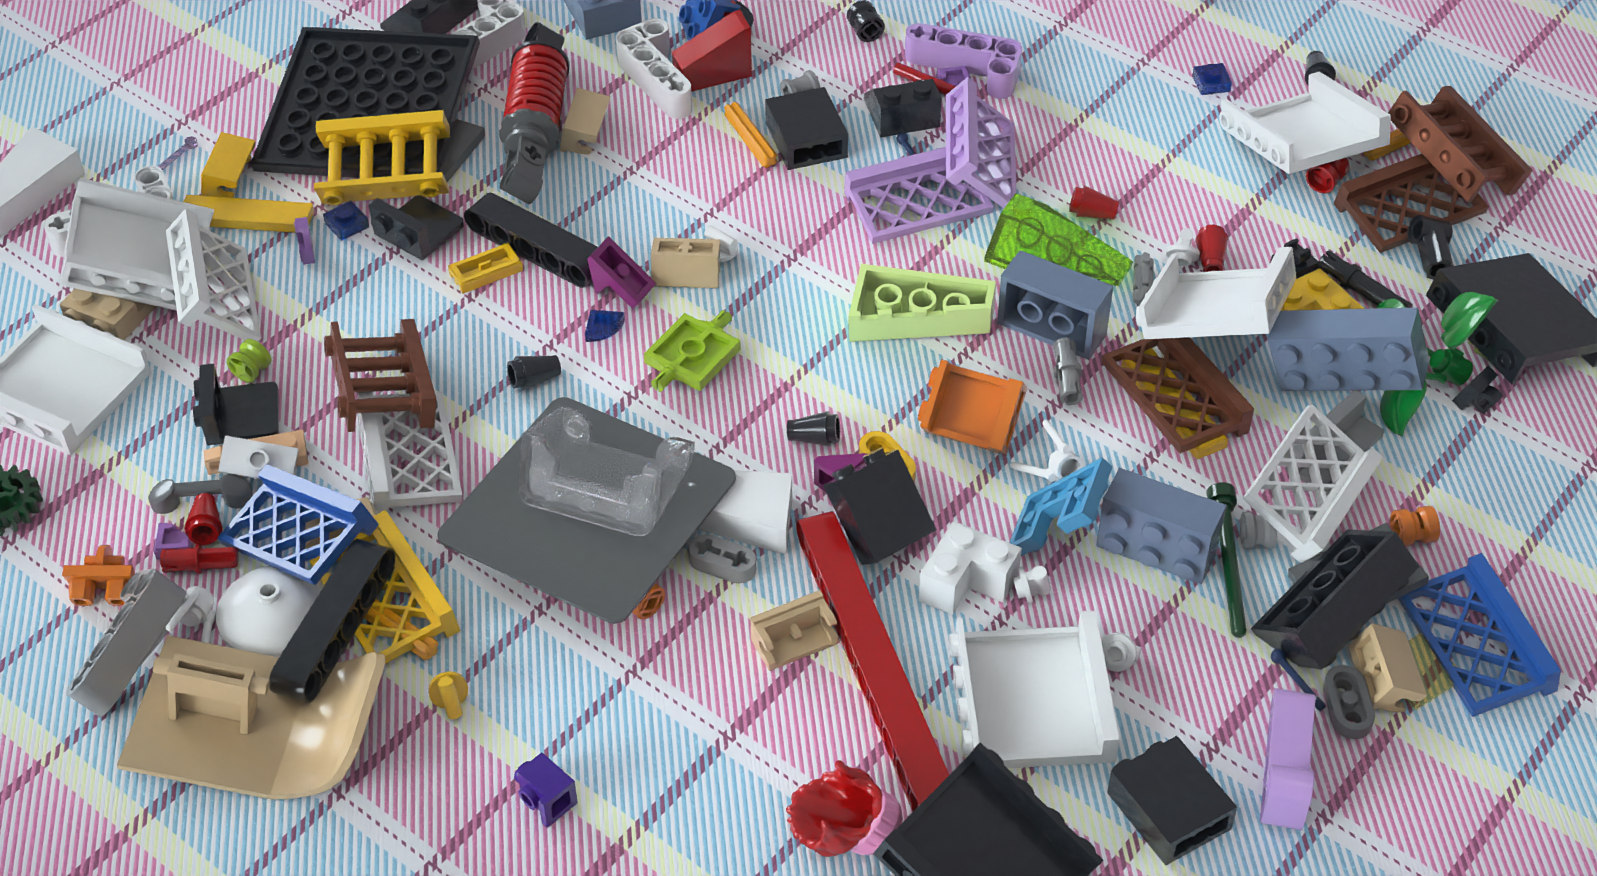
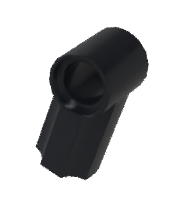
(1433, 242)

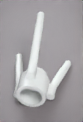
(1060, 462)
(192, 612)

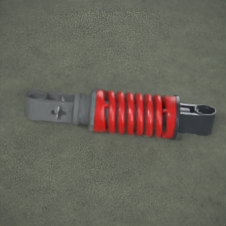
(532, 110)

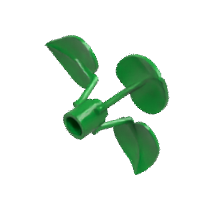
(1448, 364)

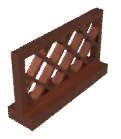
(1397, 181)
(1199, 376)

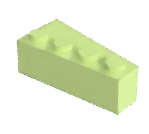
(918, 304)

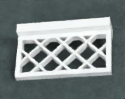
(193, 277)
(378, 459)
(1330, 506)

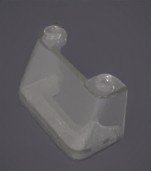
(595, 481)

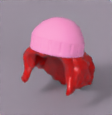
(843, 813)

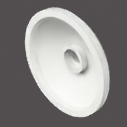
(264, 610)

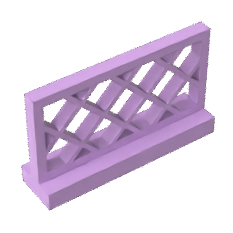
(965, 143)
(908, 174)

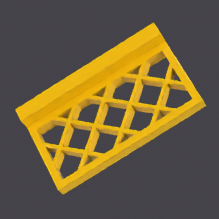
(416, 582)

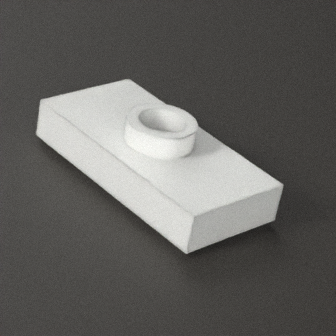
(249, 457)

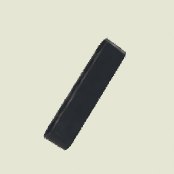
(532, 238)
(332, 621)

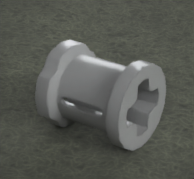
(803, 83)

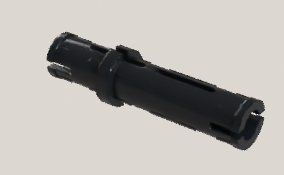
(1356, 280)

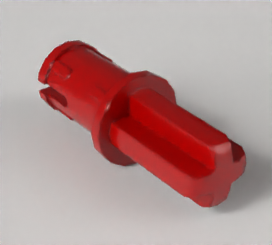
(198, 559)

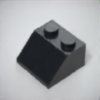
(904, 107)

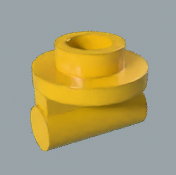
(448, 692)

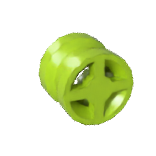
(249, 360)

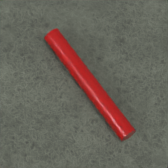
(915, 75)

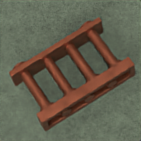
(1459, 143)
(410, 361)

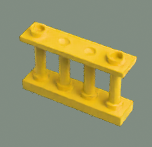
(376, 130)

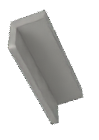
(1349, 420)

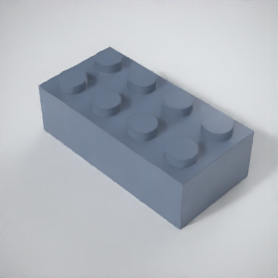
(1349, 349)

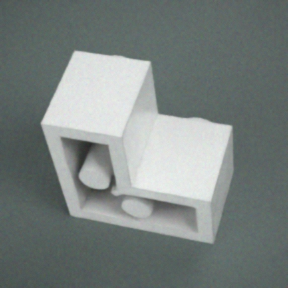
(965, 562)

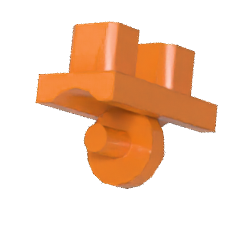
(98, 572)

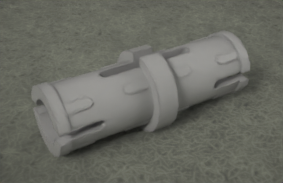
(1067, 371)

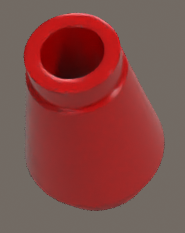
(1092, 204)
(1212, 244)
(203, 521)

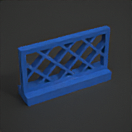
(311, 503)
(1511, 629)

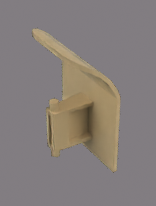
(223, 728)

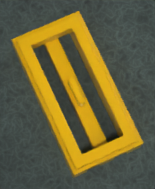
(485, 268)

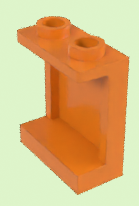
(972, 407)

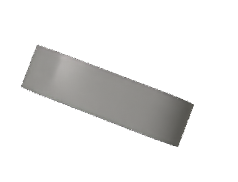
(722, 558)

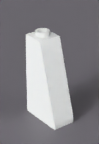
(34, 174)
(755, 510)

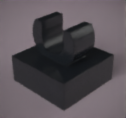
(1303, 259)
(1480, 392)

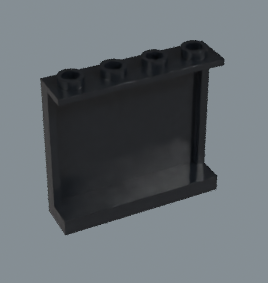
(1530, 322)
(985, 826)

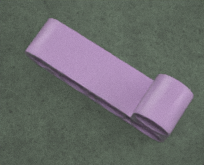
(982, 54)
(1287, 770)

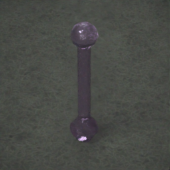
(190, 143)

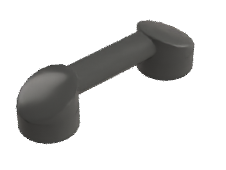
(165, 494)

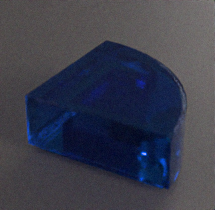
(603, 324)

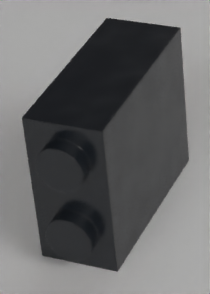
(806, 128)
(879, 506)
(1171, 799)

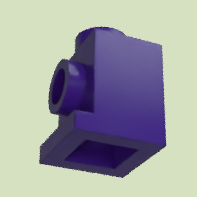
(546, 788)

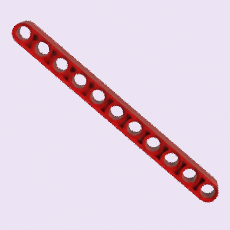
(872, 658)

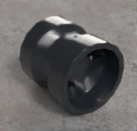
(865, 21)

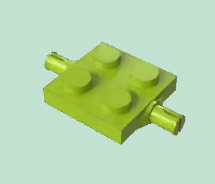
(692, 351)

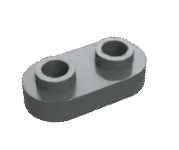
(1348, 705)

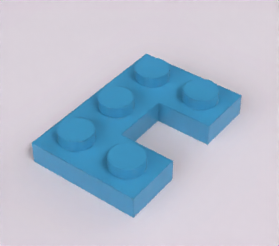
(1071, 497)

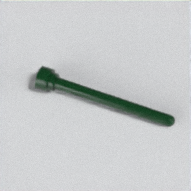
(1226, 494)

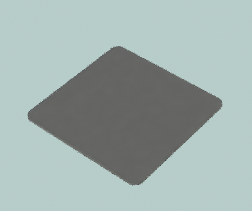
(571, 558)

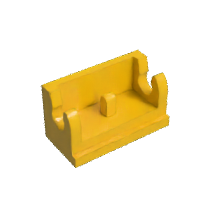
(225, 164)

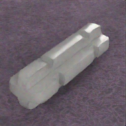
(1142, 276)

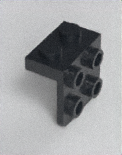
(416, 226)
(234, 410)

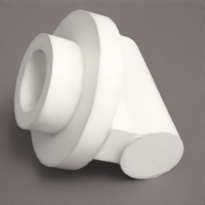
(728, 244)
(1185, 253)
(1032, 583)
(1119, 651)

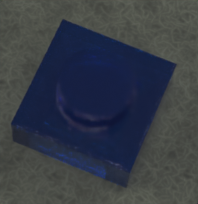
(1212, 79)
(346, 220)

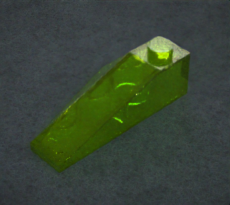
(1053, 237)

